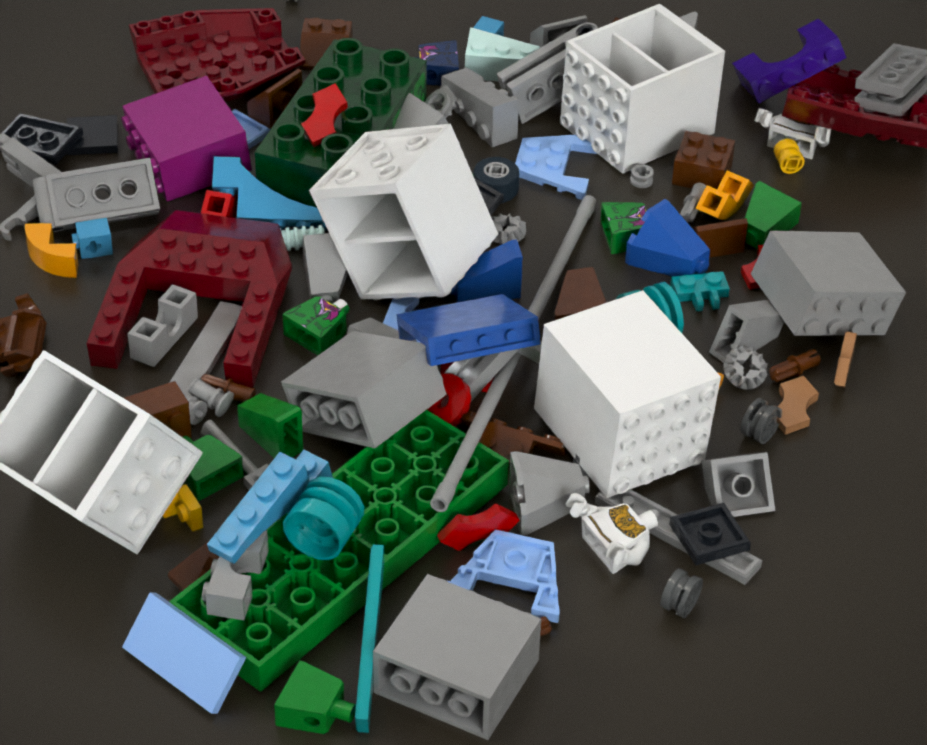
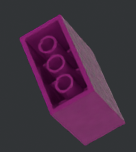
(183, 134)

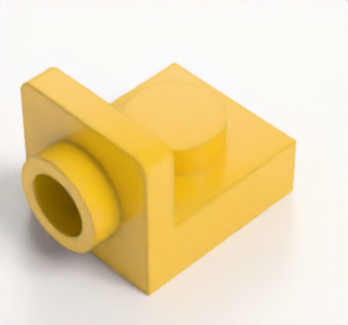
(187, 508)

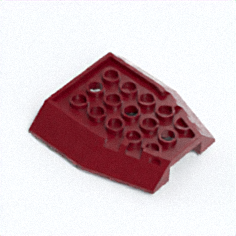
(203, 41)
(830, 102)

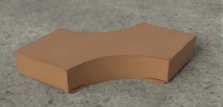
(845, 359)
(797, 397)

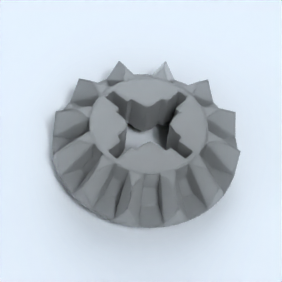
(444, 98)
(515, 228)
(734, 371)

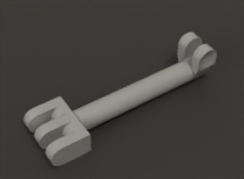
(253, 472)

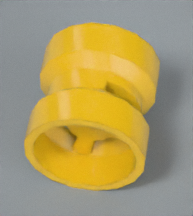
(789, 156)

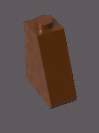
(579, 292)

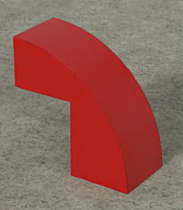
(220, 204)

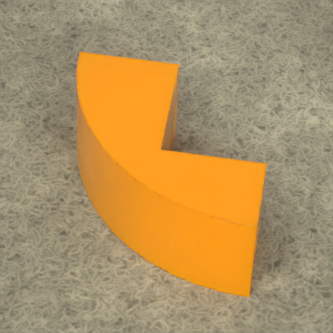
(727, 198)
(51, 257)

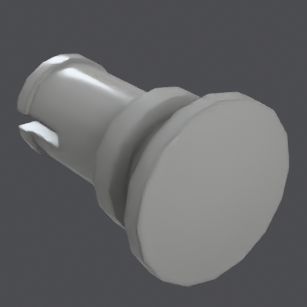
(213, 397)

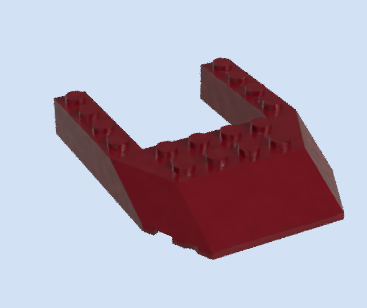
(215, 260)

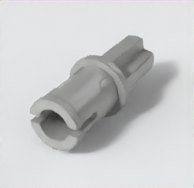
(690, 202)

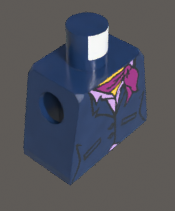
(441, 60)

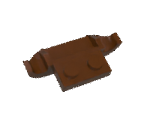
(21, 336)

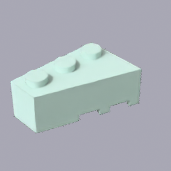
(492, 53)

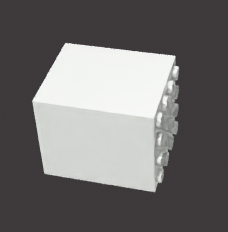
(640, 86)
(405, 212)
(626, 393)
(92, 452)

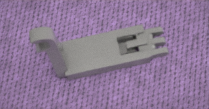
(27, 167)
(480, 370)

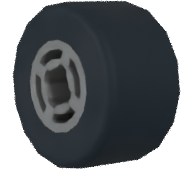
(500, 175)

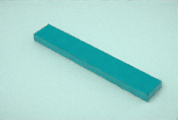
(369, 638)

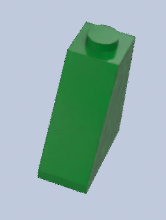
(769, 212)
(272, 424)

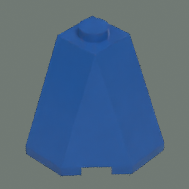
(667, 244)
(493, 274)

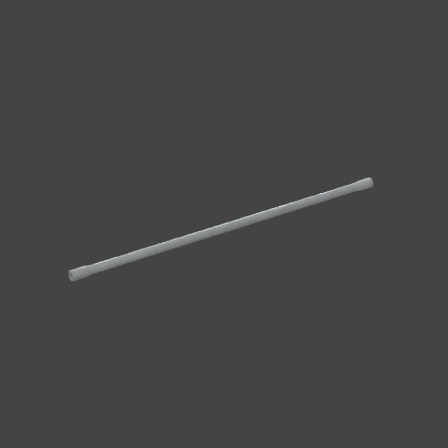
(447, 488)

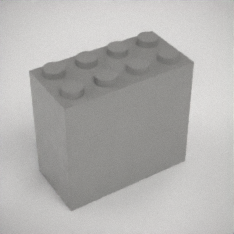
(827, 283)
(364, 388)
(456, 656)

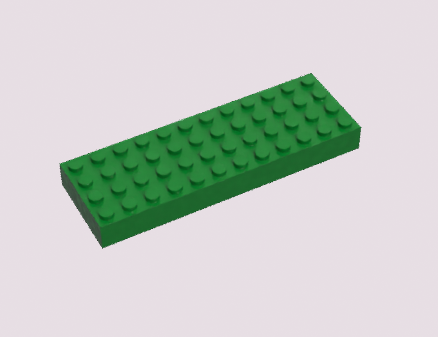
(307, 598)

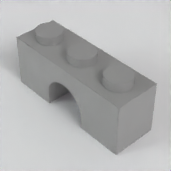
(153, 339)
(230, 591)

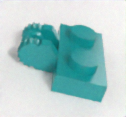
(700, 287)

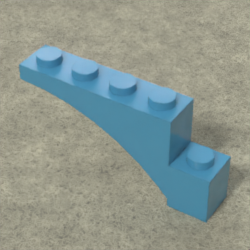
(257, 200)
(267, 502)

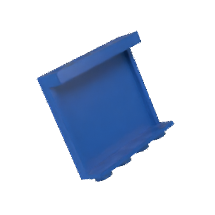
(470, 328)

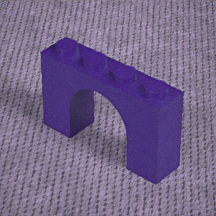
(819, 52)

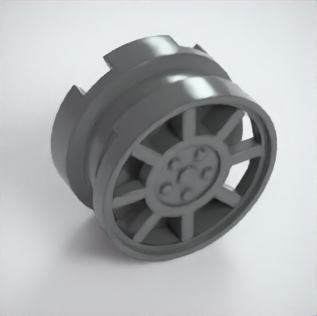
(761, 421)
(681, 592)

